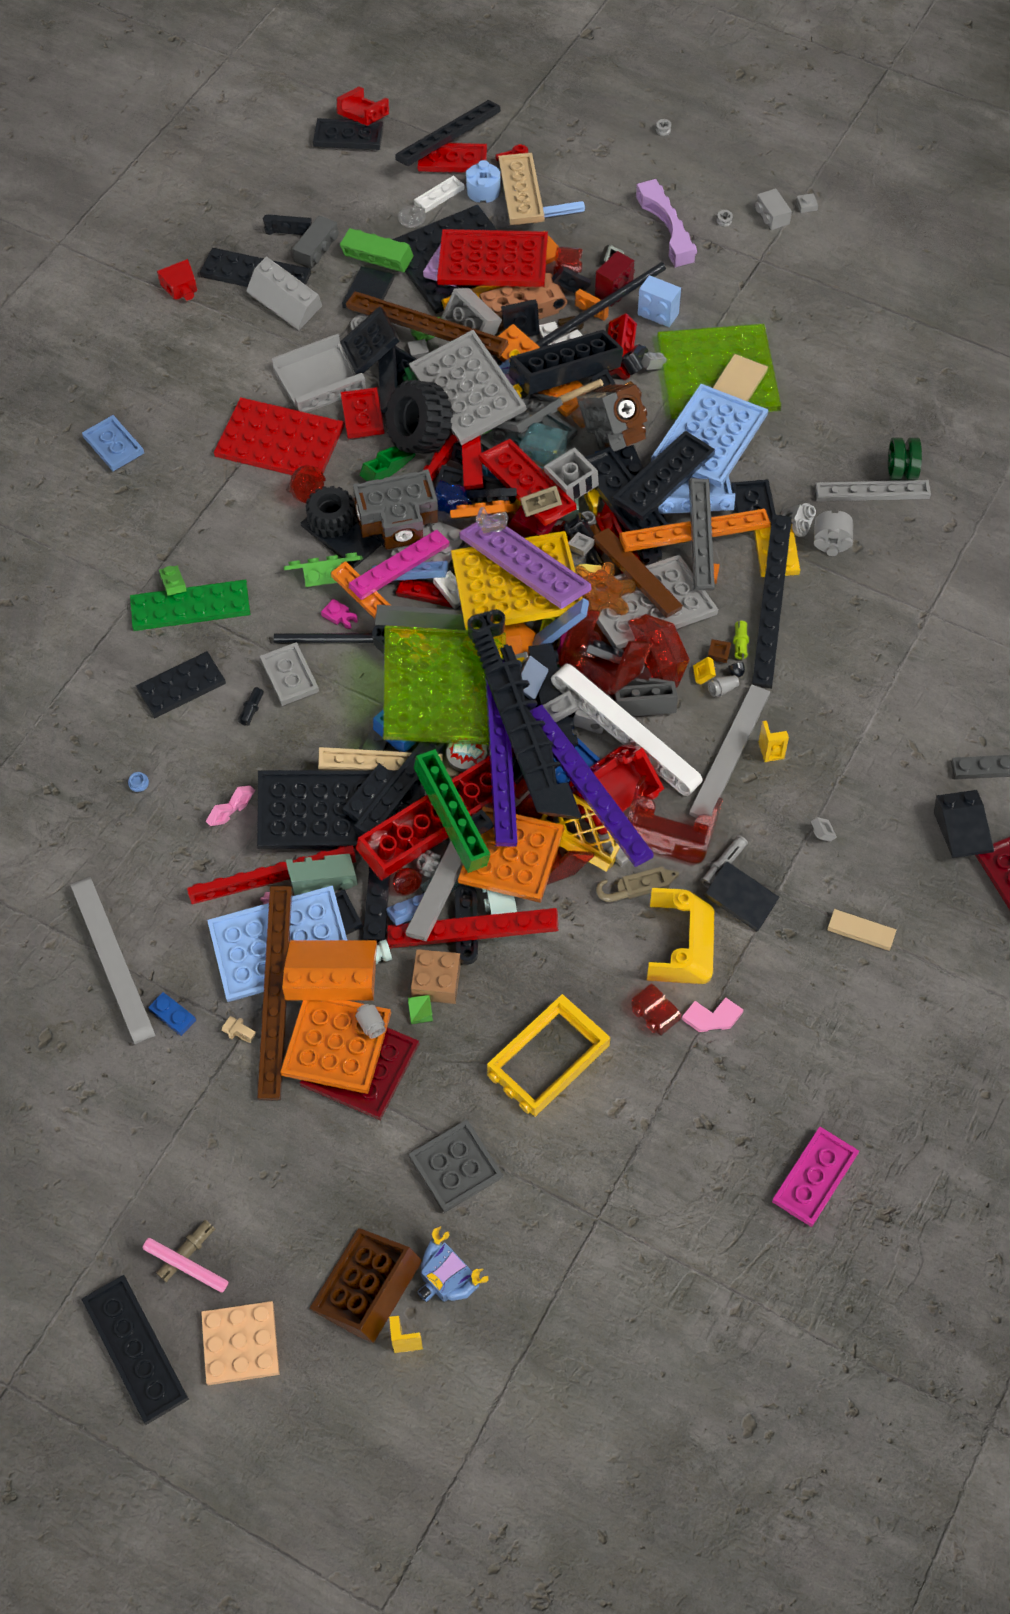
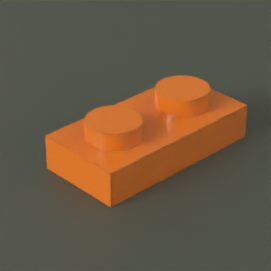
(585, 300)

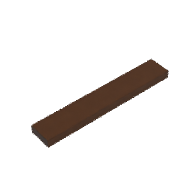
(638, 572)

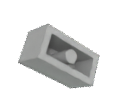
(653, 360)

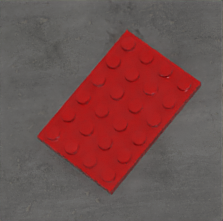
(493, 258)
(278, 437)

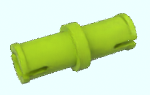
(741, 640)

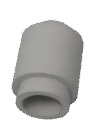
(370, 1020)

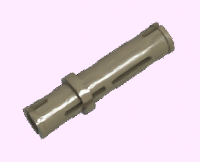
(187, 1248)

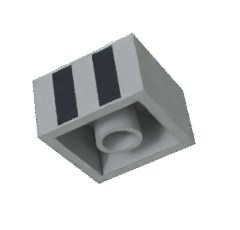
(573, 473)

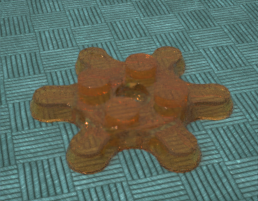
(614, 589)

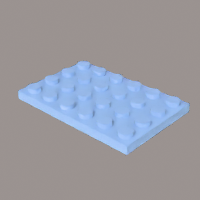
(721, 423)
(242, 938)

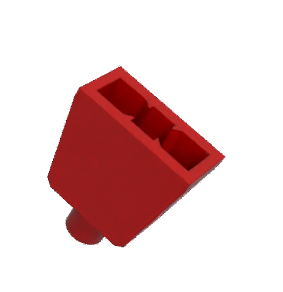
(178, 280)

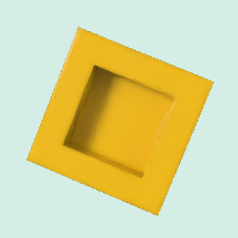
(704, 670)

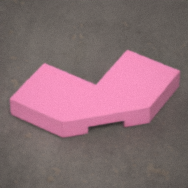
(239, 800)
(704, 1020)

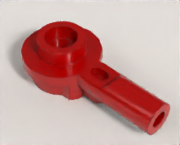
(518, 149)

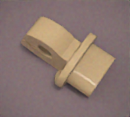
(236, 1028)

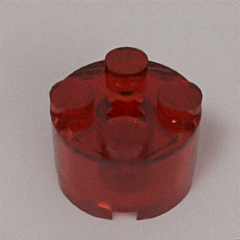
(569, 258)

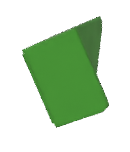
(420, 1009)

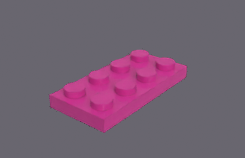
(815, 1176)

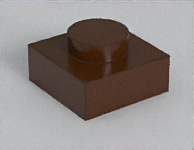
(719, 650)

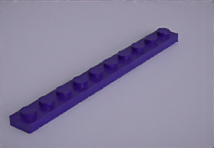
(501, 776)
(593, 791)

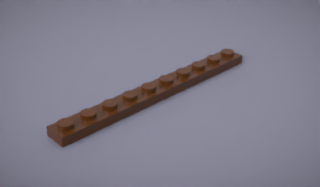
(423, 322)
(274, 1000)

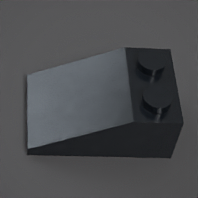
(963, 823)

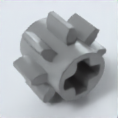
(428, 863)

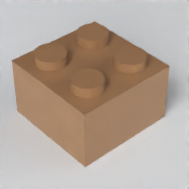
(436, 975)

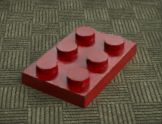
(362, 413)

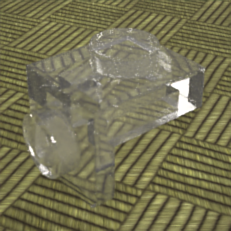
(491, 523)

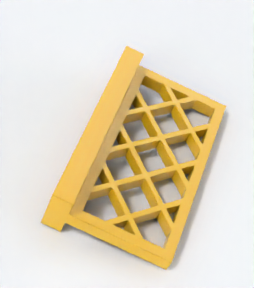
(573, 843)

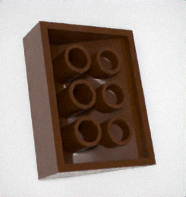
(366, 1284)

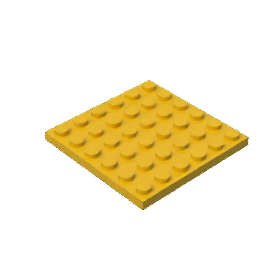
(489, 587)

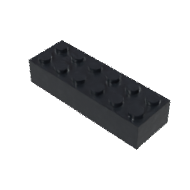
(565, 362)

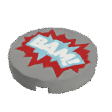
(465, 755)

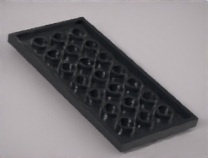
(306, 808)

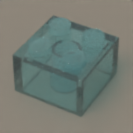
(544, 443)

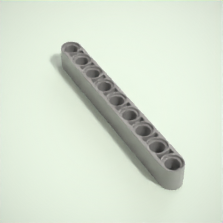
(112, 960)

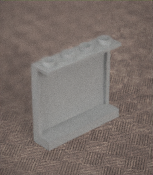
(317, 374)

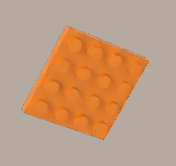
(519, 869)
(332, 1046)

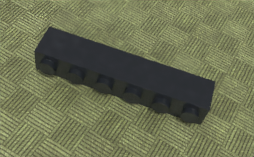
(548, 657)

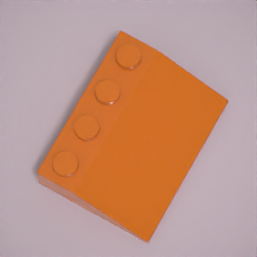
(330, 970)

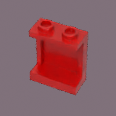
(357, 108)

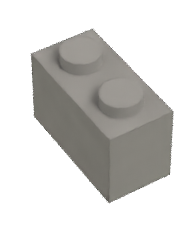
(773, 209)

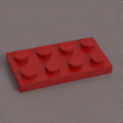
(453, 157)

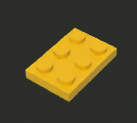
(762, 542)

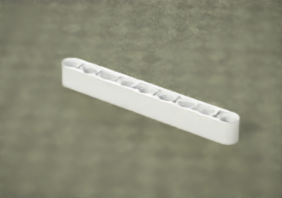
(627, 729)

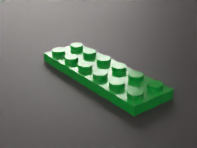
(192, 606)

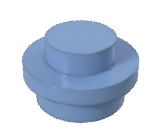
(138, 782)

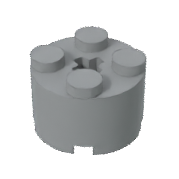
(833, 532)

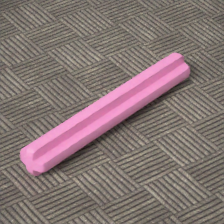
(185, 1265)

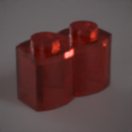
(655, 1009)

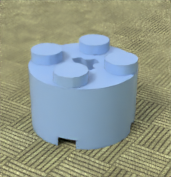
(483, 182)

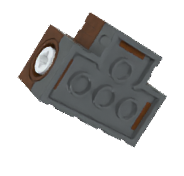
(614, 415)
(396, 507)

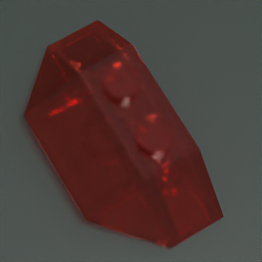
(667, 655)

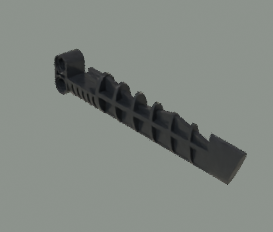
(524, 732)

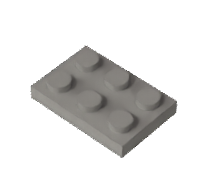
(289, 674)

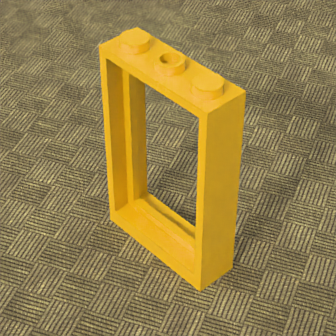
(576, 1018)

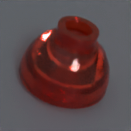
(406, 881)

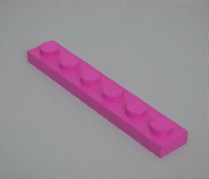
(398, 564)

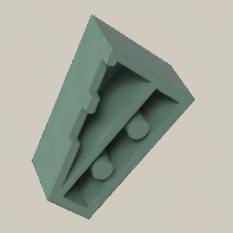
(318, 874)

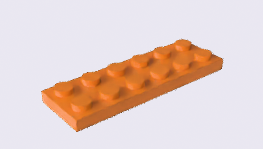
(523, 343)

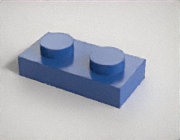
(172, 1014)

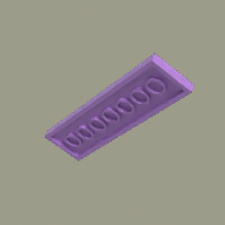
(528, 564)

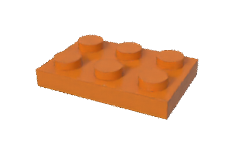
(495, 507)

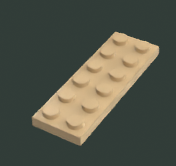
(521, 189)

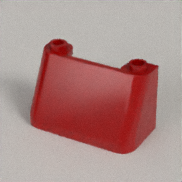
(619, 775)

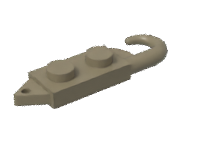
(638, 884)

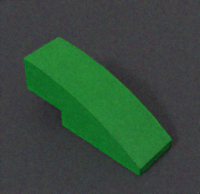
(386, 464)

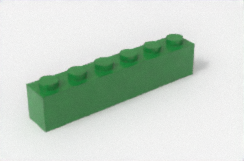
(451, 811)

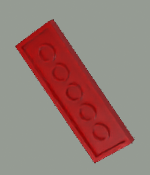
(518, 471)

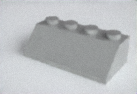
(283, 293)

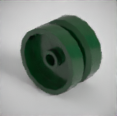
(904, 458)

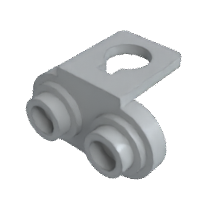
(801, 518)

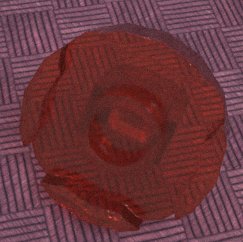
(306, 481)

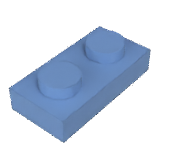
(405, 910)

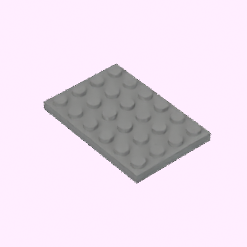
(474, 384)
(679, 581)

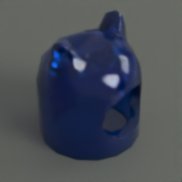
(450, 496)

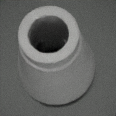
(722, 685)

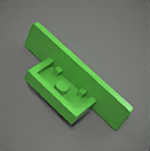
(319, 572)

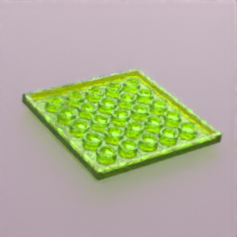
(703, 355)
(434, 686)

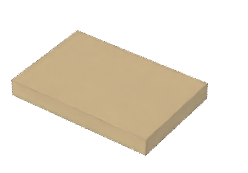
(741, 377)

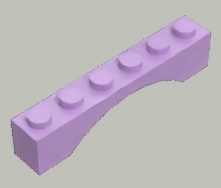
(653, 199)

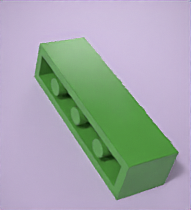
(376, 250)

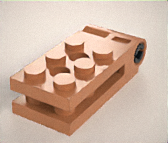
(549, 298)

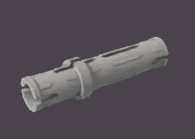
(729, 855)

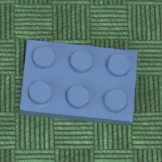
(113, 443)

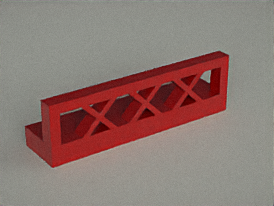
(626, 338)

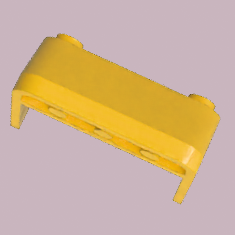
(686, 964)

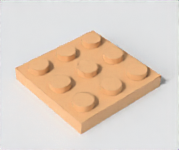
(240, 1343)

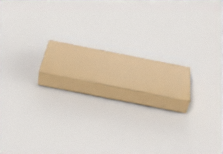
(861, 929)

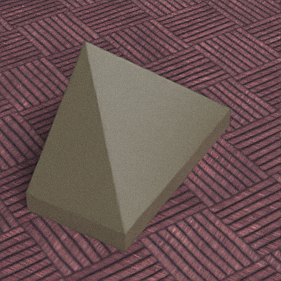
(540, 501)

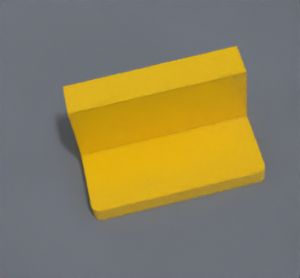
(772, 745)
(404, 1342)

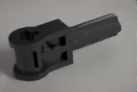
(581, 525)

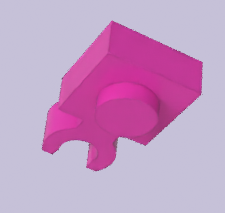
(337, 613)

